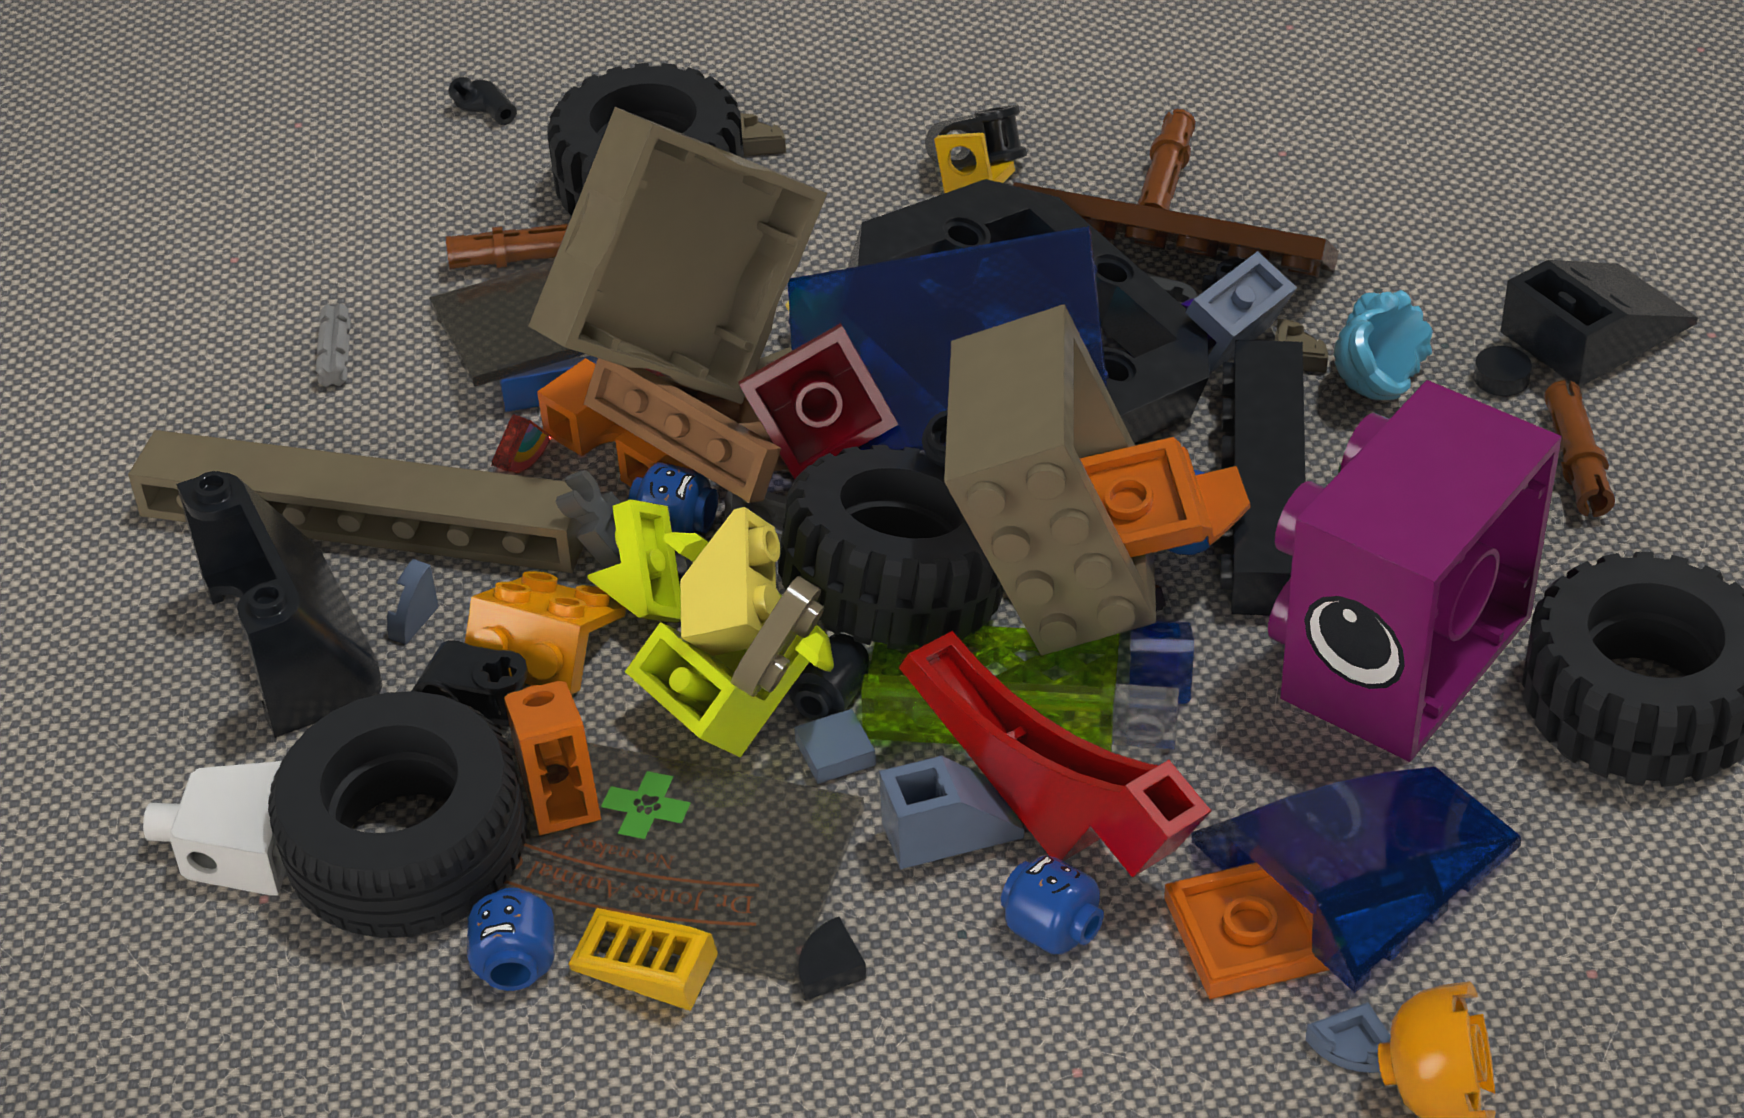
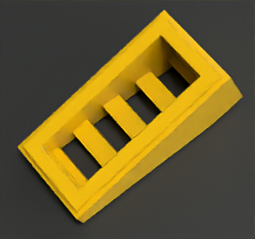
(676, 987)

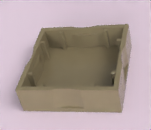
(676, 257)

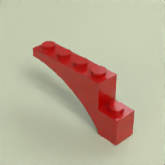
(1050, 778)

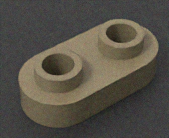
(792, 616)

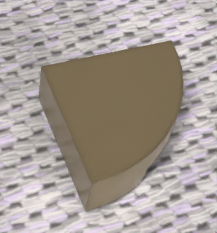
(760, 137)
(1314, 352)

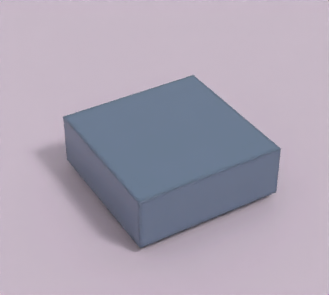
(835, 746)

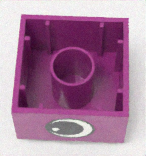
(1412, 565)

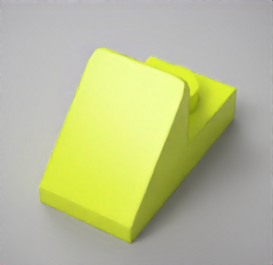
(648, 571)

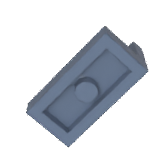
(1240, 306)

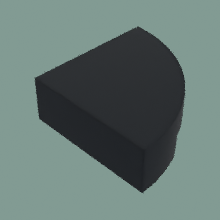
(829, 960)

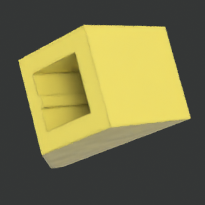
(731, 585)

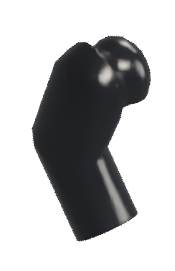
(482, 97)

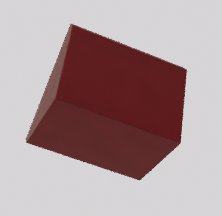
(818, 400)

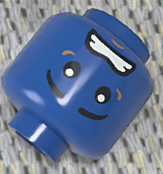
(685, 492)
(1052, 905)
(510, 939)

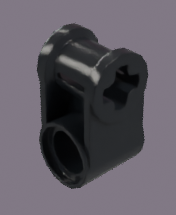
(999, 130)
(474, 677)

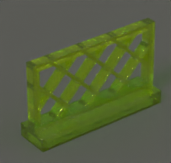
(899, 713)

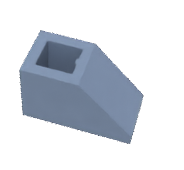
(942, 811)

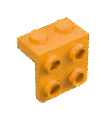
(542, 624)

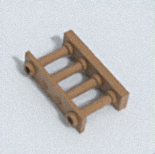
(690, 425)

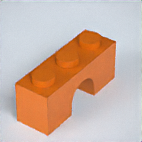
(583, 428)

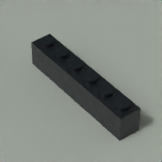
(1270, 458)

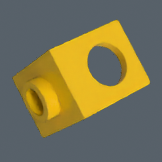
(954, 179)

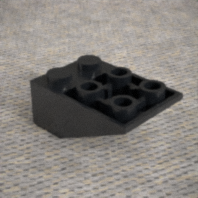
(1588, 316)

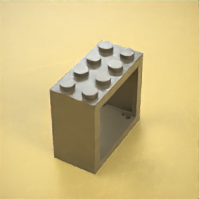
(1017, 425)

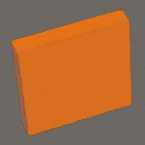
(1242, 929)

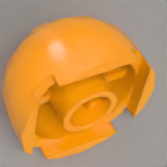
(1439, 1054)

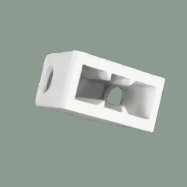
(222, 828)

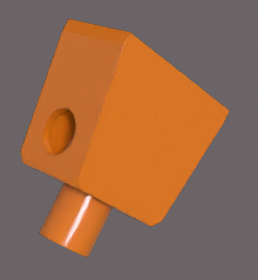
(546, 733)

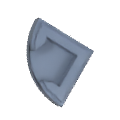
(415, 604)
(1349, 1038)

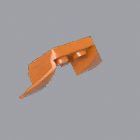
(1160, 499)

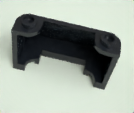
(290, 605)

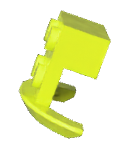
(699, 685)

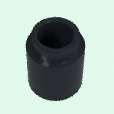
(826, 693)

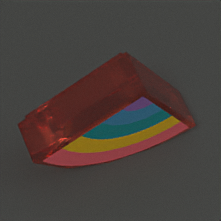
(520, 445)

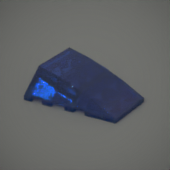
(1367, 858)

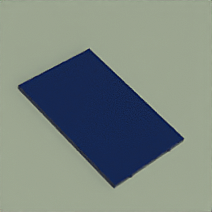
(913, 307)

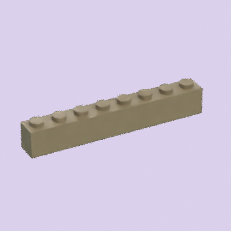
(373, 499)

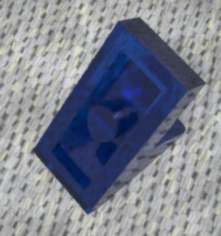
(1163, 657)

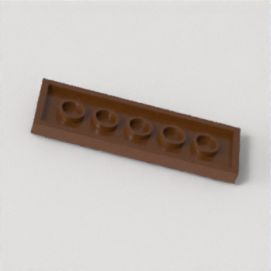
(1199, 234)

